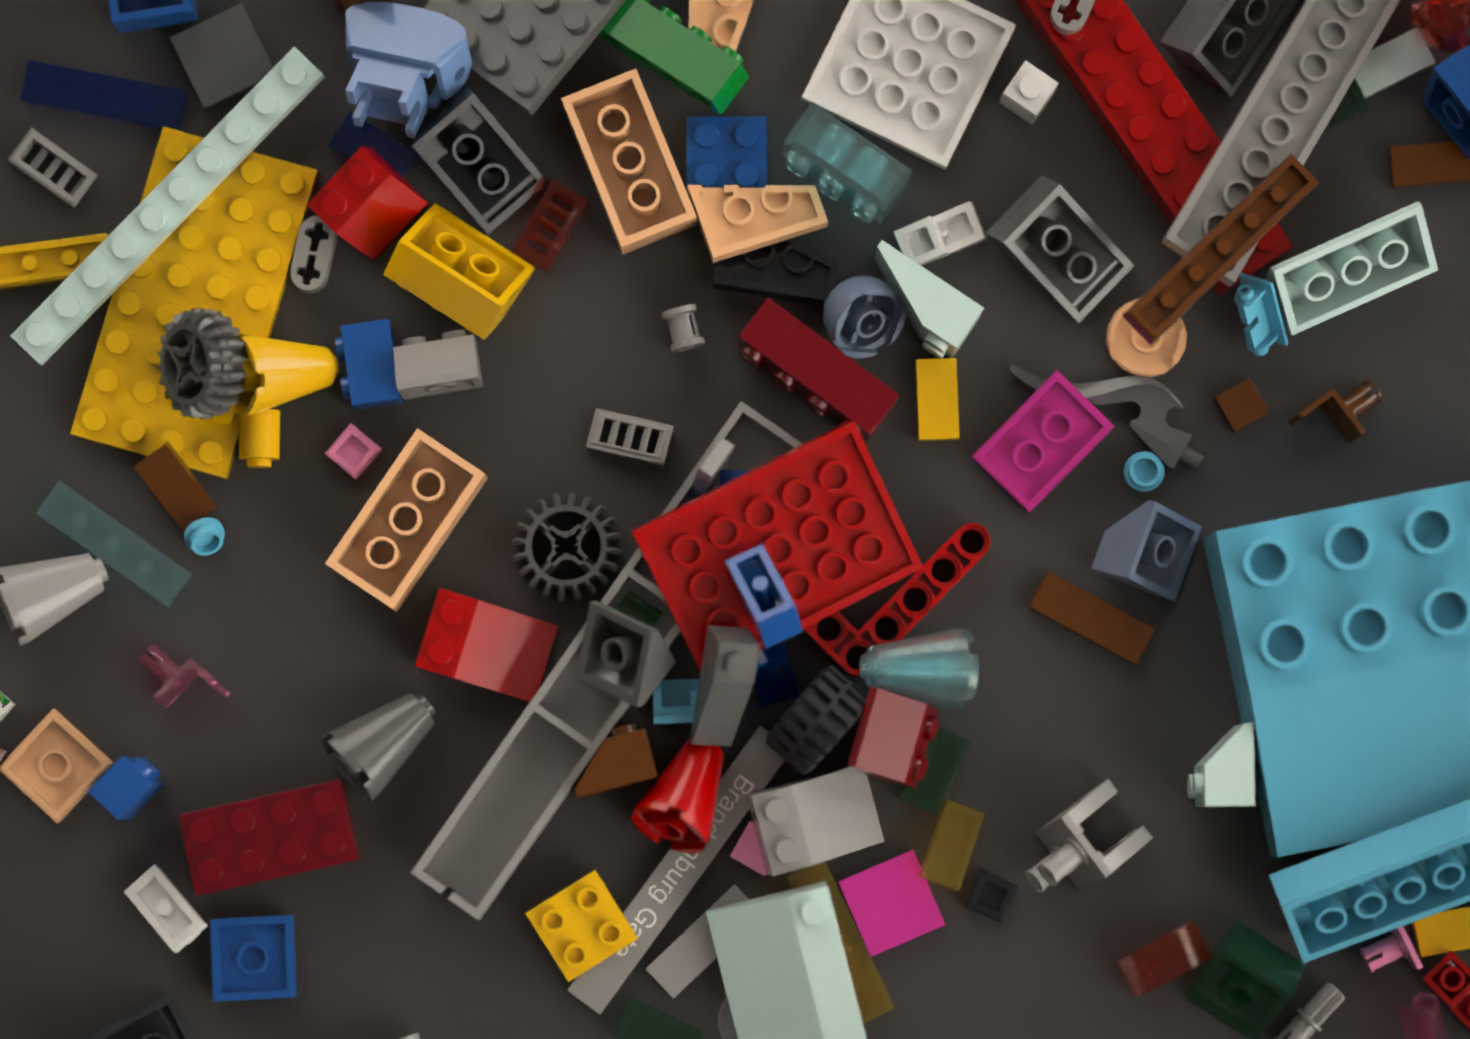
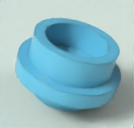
(1144, 471)
(204, 536)

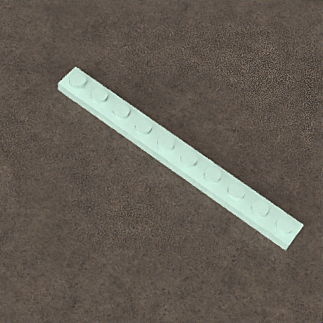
(167, 206)

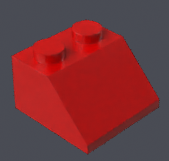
(368, 202)

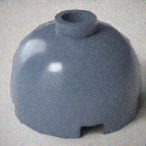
(863, 315)

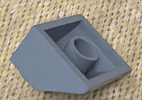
(1148, 550)

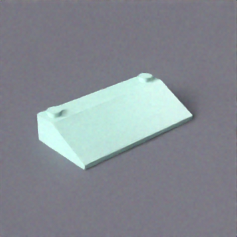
(786, 966)

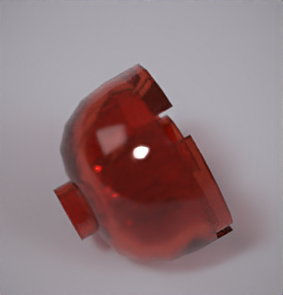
(1443, 23)

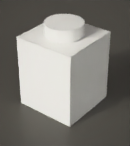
(1028, 92)

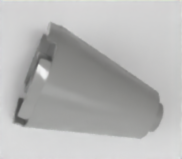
(47, 591)

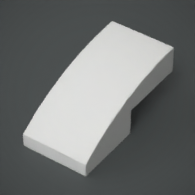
(941, 234)

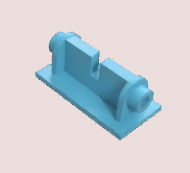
(1260, 313)

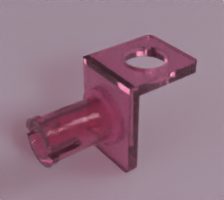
(176, 677)
(1423, 1018)

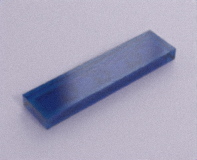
(104, 96)

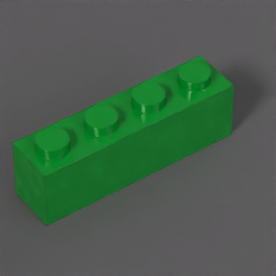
(677, 53)

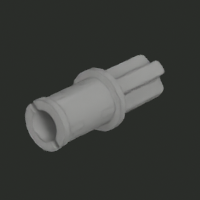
(1313, 1014)

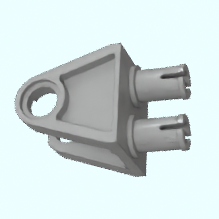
(1073, 854)

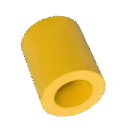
(259, 438)

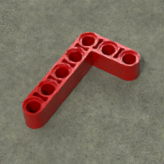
(895, 609)

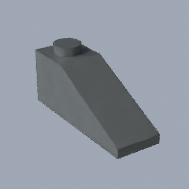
(723, 684)

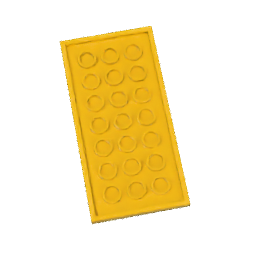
(222, 258)

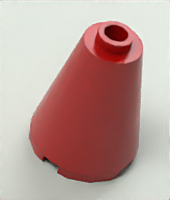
(682, 799)

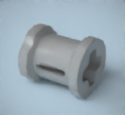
(683, 328)

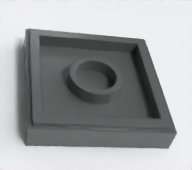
(222, 56)

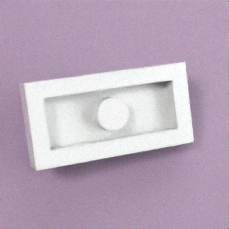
(165, 908)

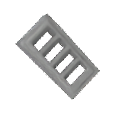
(30, 171)
(662, 447)

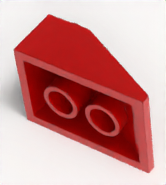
(486, 645)

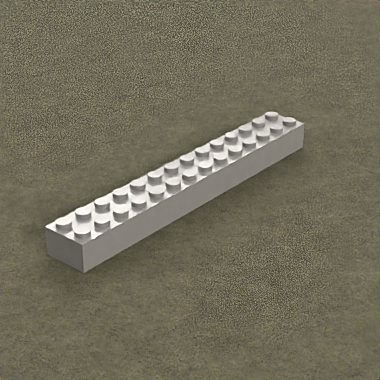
(560, 725)

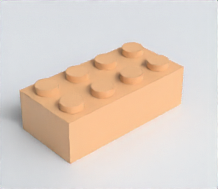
(629, 161)
(407, 520)

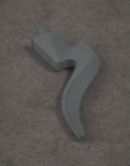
(1150, 426)

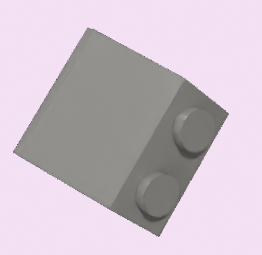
(437, 365)

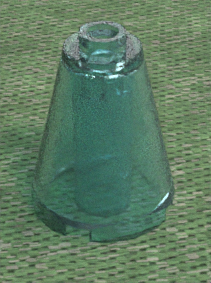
(925, 668)

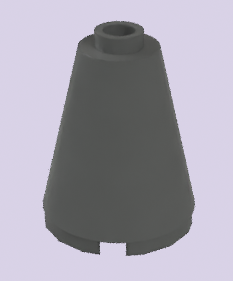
(379, 742)

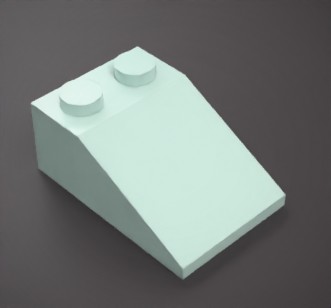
(932, 306)

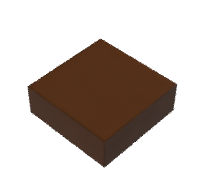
(1241, 405)

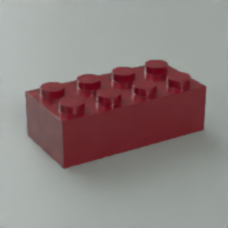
(815, 369)
(269, 837)

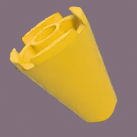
(282, 372)

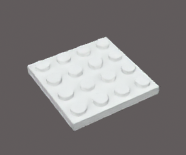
(910, 70)

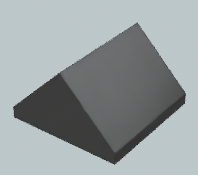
(622, 655)

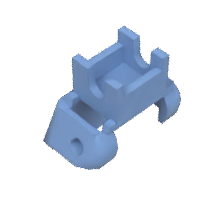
(392, 53)

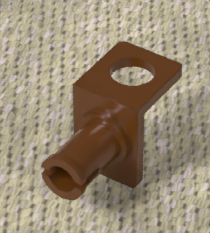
(1346, 410)

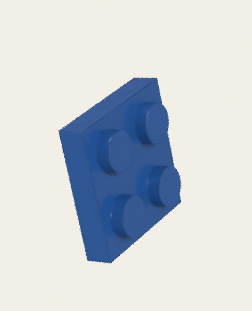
(726, 151)
(253, 958)

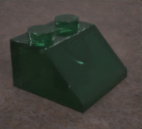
(1246, 981)

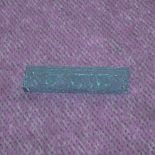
(114, 543)

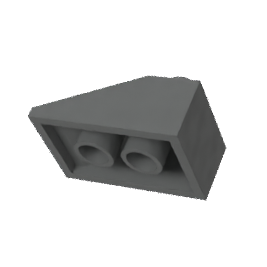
(1060, 248)

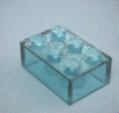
(845, 164)

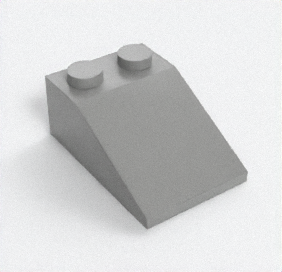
(814, 819)

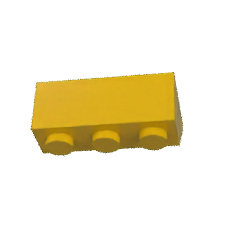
(458, 270)

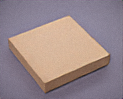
(56, 765)

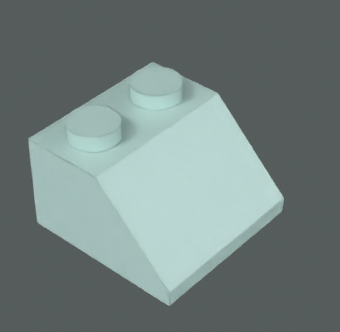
(1226, 771)

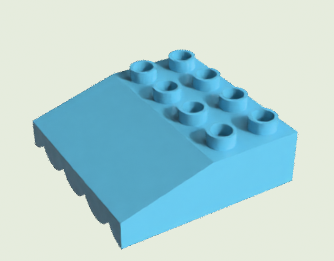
(1351, 662)

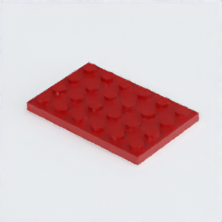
(815, 514)

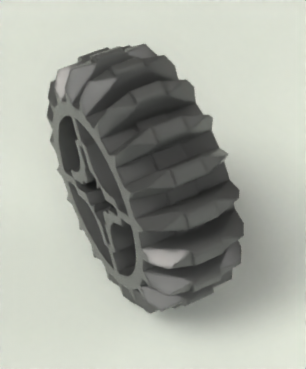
(202, 363)
(541, 524)

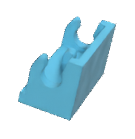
(675, 701)

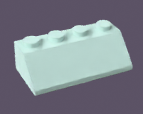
(1353, 268)

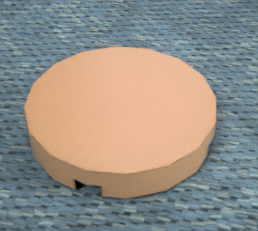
(1135, 354)

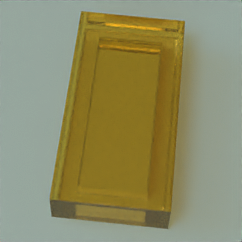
(951, 845)

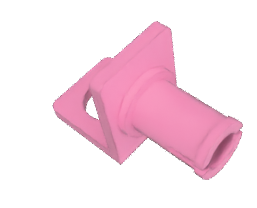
(1391, 949)

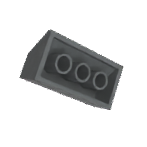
(1224, 37)

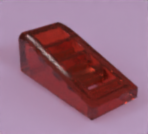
(569, 196)

